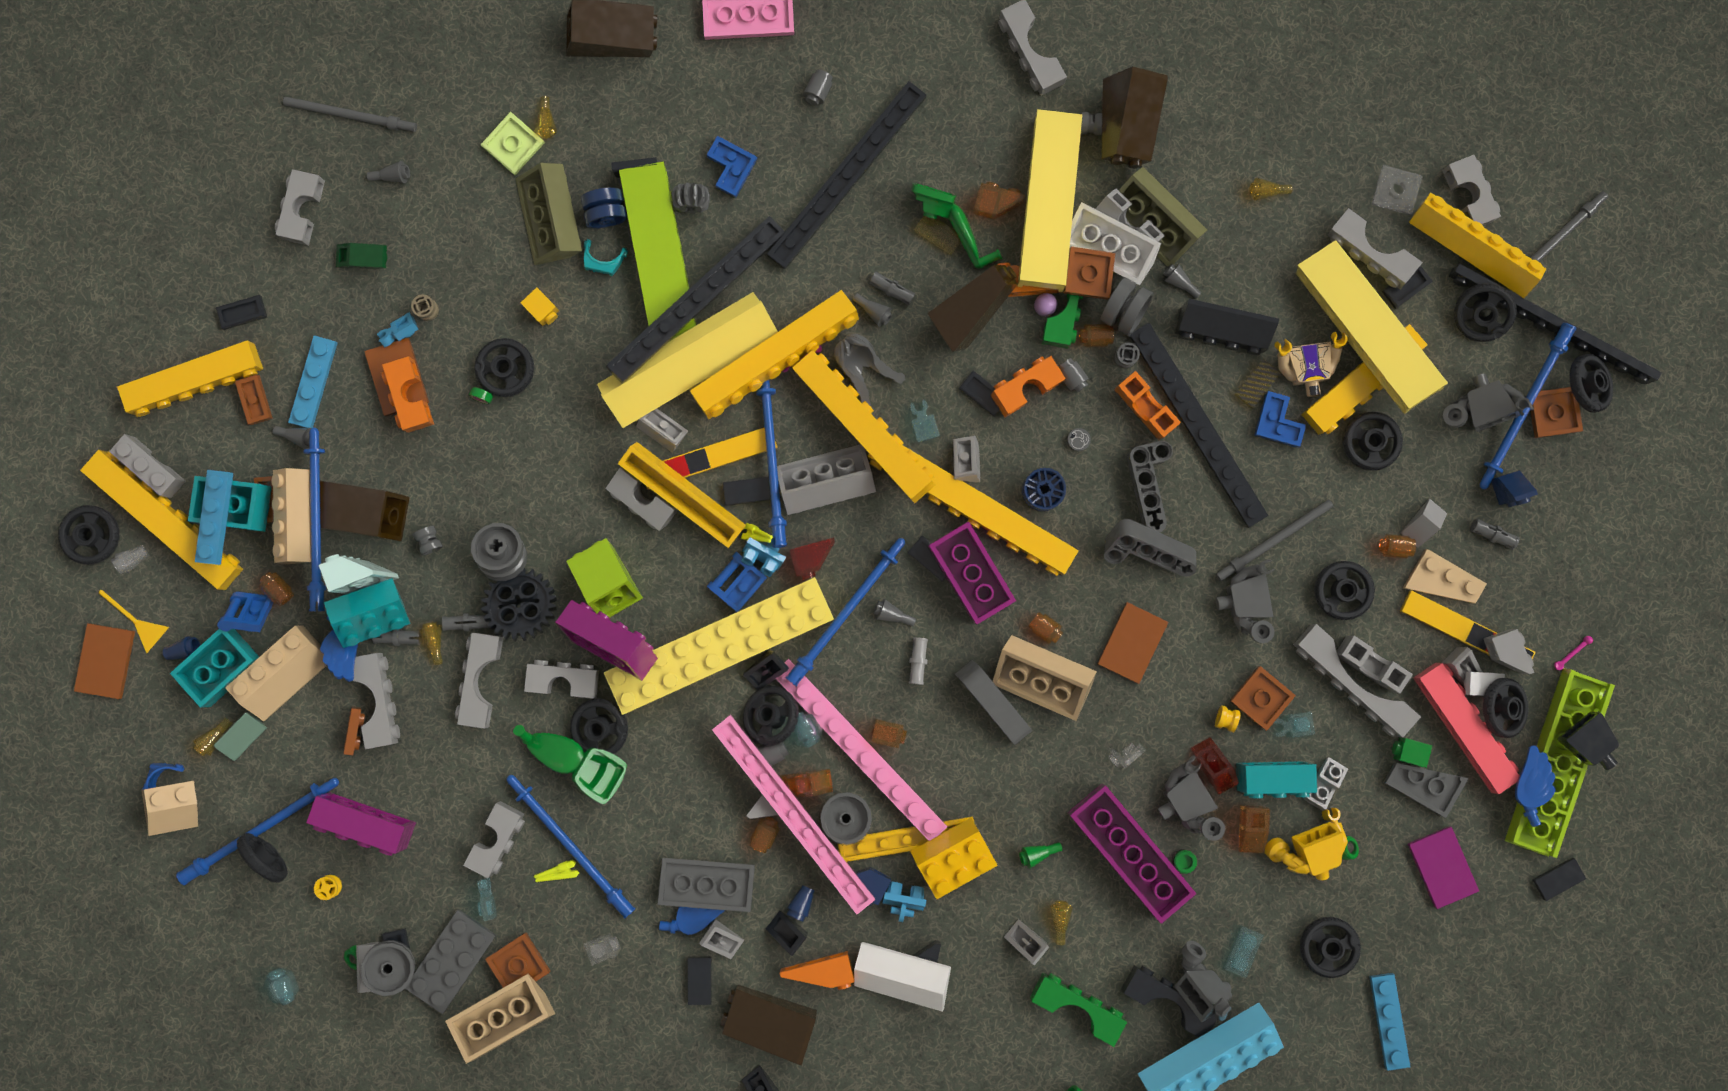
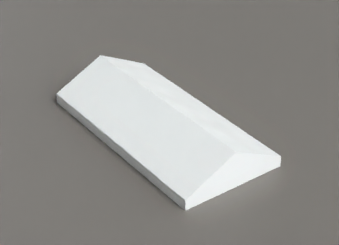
(1100, 232)
(902, 976)

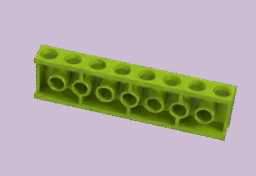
(655, 239)
(1572, 700)

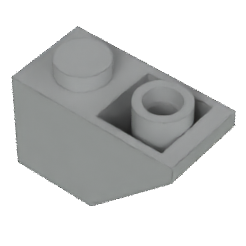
(1509, 650)

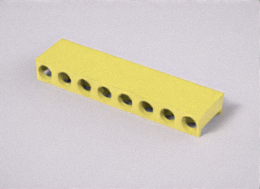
(1050, 200)
(1370, 327)
(689, 359)

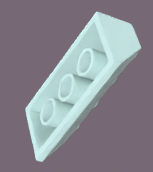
(350, 574)

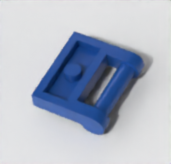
(743, 586)
(252, 615)

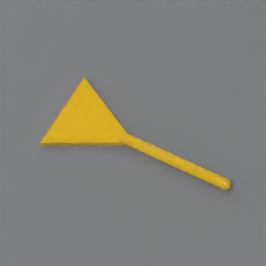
(148, 632)

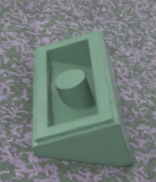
(240, 736)

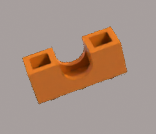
(1043, 374)
(399, 377)
(1138, 397)

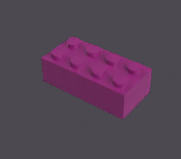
(971, 573)
(607, 639)
(361, 823)

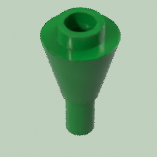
(1033, 855)

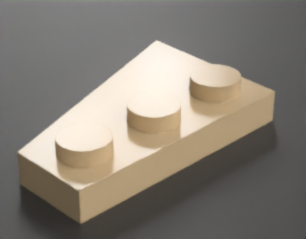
(1442, 578)

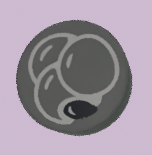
(1078, 439)

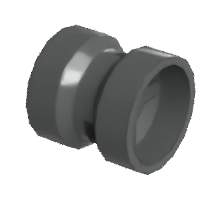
(1091, 124)
(1126, 359)
(427, 540)

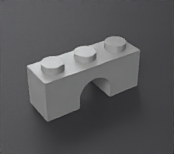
(1468, 174)
(300, 189)
(1116, 205)
(146, 467)
(627, 489)
(1383, 672)
(582, 680)
(505, 822)

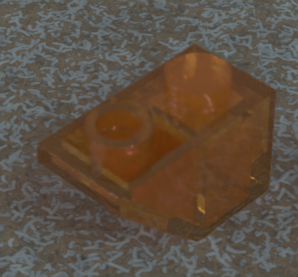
(996, 201)
(808, 782)
(1253, 828)

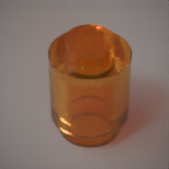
(1096, 335)
(1397, 546)
(276, 588)
(1046, 628)
(764, 834)

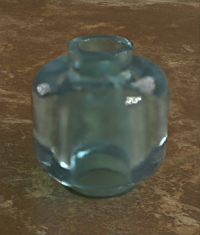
(807, 730)
(281, 986)

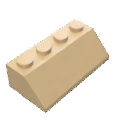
(291, 516)
(278, 673)
(1043, 677)
(499, 1018)

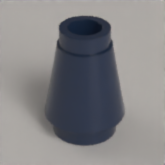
(181, 648)
(801, 903)

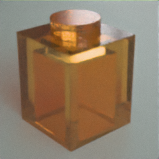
(888, 733)

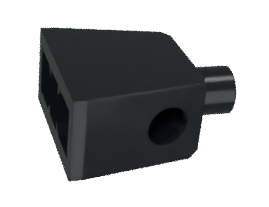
(1591, 741)

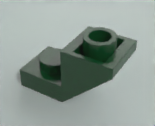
(361, 255)

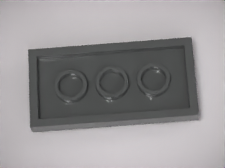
(706, 884)
(450, 961)

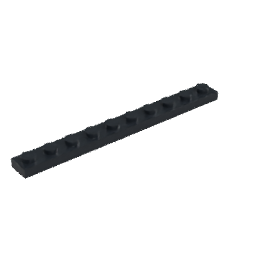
(846, 175)
(695, 300)
(1545, 320)
(1198, 425)

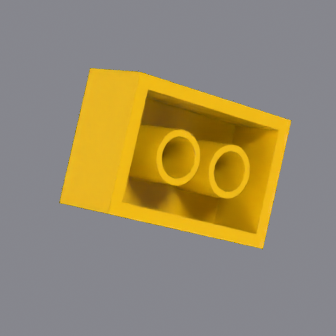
(953, 858)

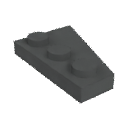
(1427, 787)

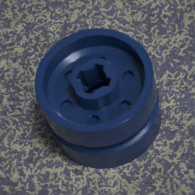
(603, 208)
(1054, 485)

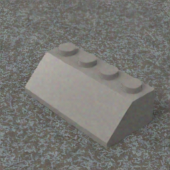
(825, 479)

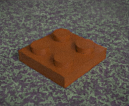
(1089, 273)
(1556, 413)
(1262, 698)
(517, 960)

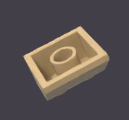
(170, 808)

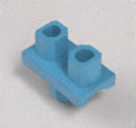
(764, 553)
(914, 901)

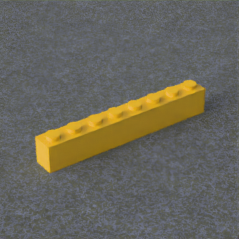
(775, 355)
(863, 425)
(157, 516)

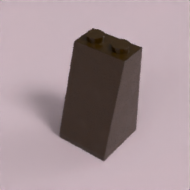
(610, 29)
(1131, 115)
(971, 308)
(362, 510)
(769, 1023)

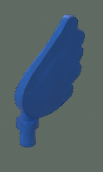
(338, 659)
(1535, 784)
(690, 920)

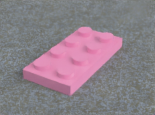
(747, 18)

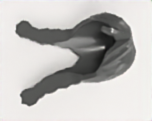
(853, 354)

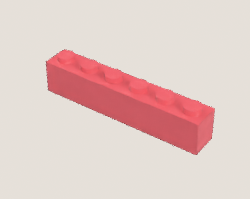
(1467, 728)

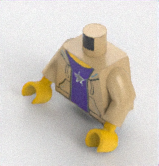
(1310, 362)

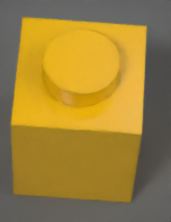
(540, 307)

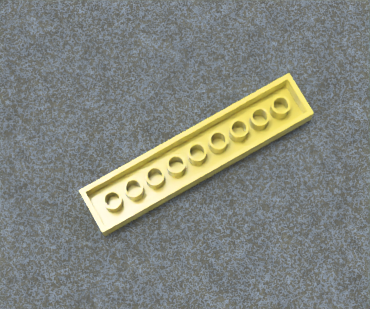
(723, 645)

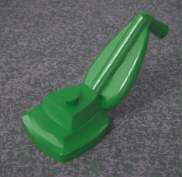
(943, 204)
(594, 772)

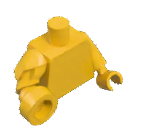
(1316, 848)

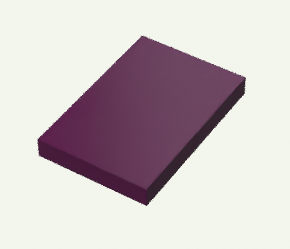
(1443, 867)

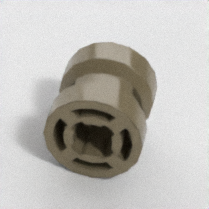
(429, 309)

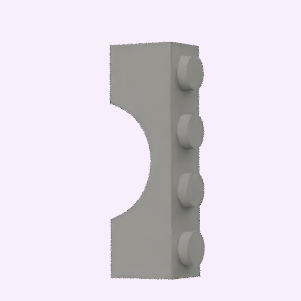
(1044, 72)
(1394, 267)
(474, 709)
(381, 728)

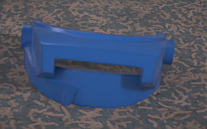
(155, 770)

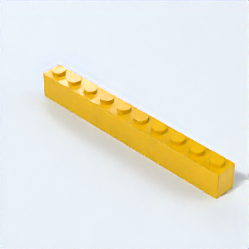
(996, 518)

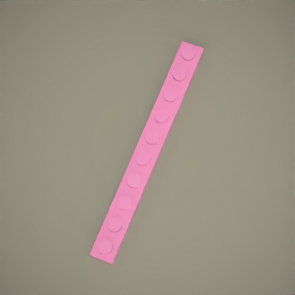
(864, 755)
(793, 814)

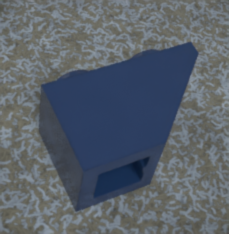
(1513, 489)
(875, 882)

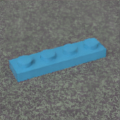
(313, 382)
(214, 517)
(1389, 1021)

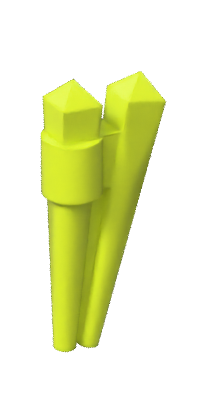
(756, 534)
(561, 871)

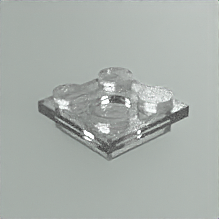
(1388, 198)

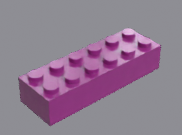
(1131, 853)

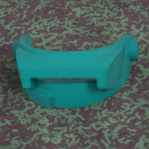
(600, 266)

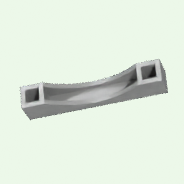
(1321, 650)

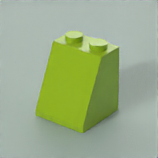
(603, 579)

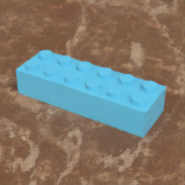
(1216, 1055)

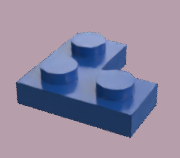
(737, 165)
(1272, 422)

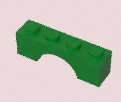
(1059, 329)
(1052, 994)

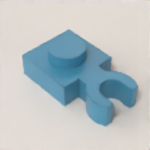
(400, 328)

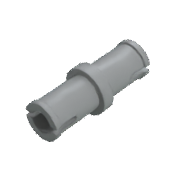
(918, 661)

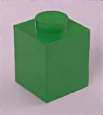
(1411, 752)

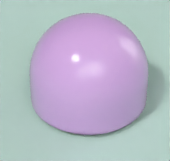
(1045, 304)

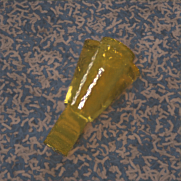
(545, 124)
(1263, 189)
(432, 637)
(206, 742)
(1061, 915)

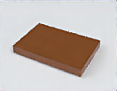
(382, 355)
(1132, 643)
(104, 661)

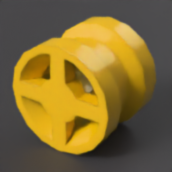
(1227, 719)
(323, 889)

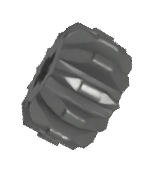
(690, 198)

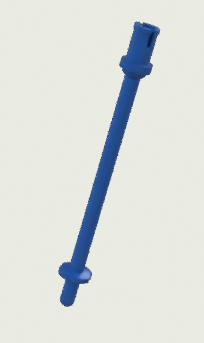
(1557, 347)
(777, 522)
(316, 586)
(806, 662)
(201, 866)
(613, 894)

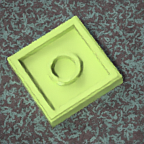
(512, 143)

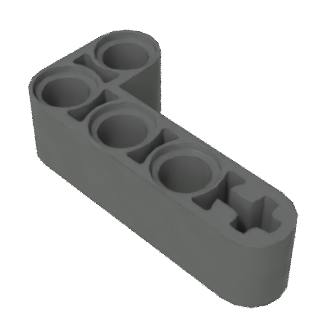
(1151, 489)
(1149, 545)
(993, 702)

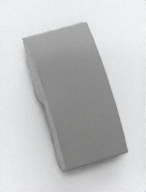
(1478, 682)
(1328, 780)

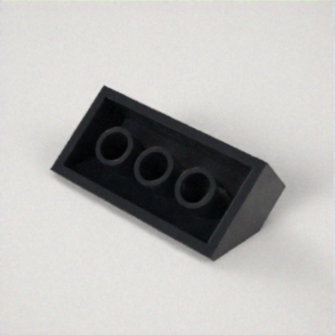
(1226, 326)

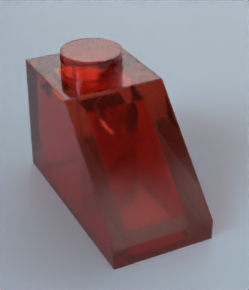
(811, 557)
(1215, 765)

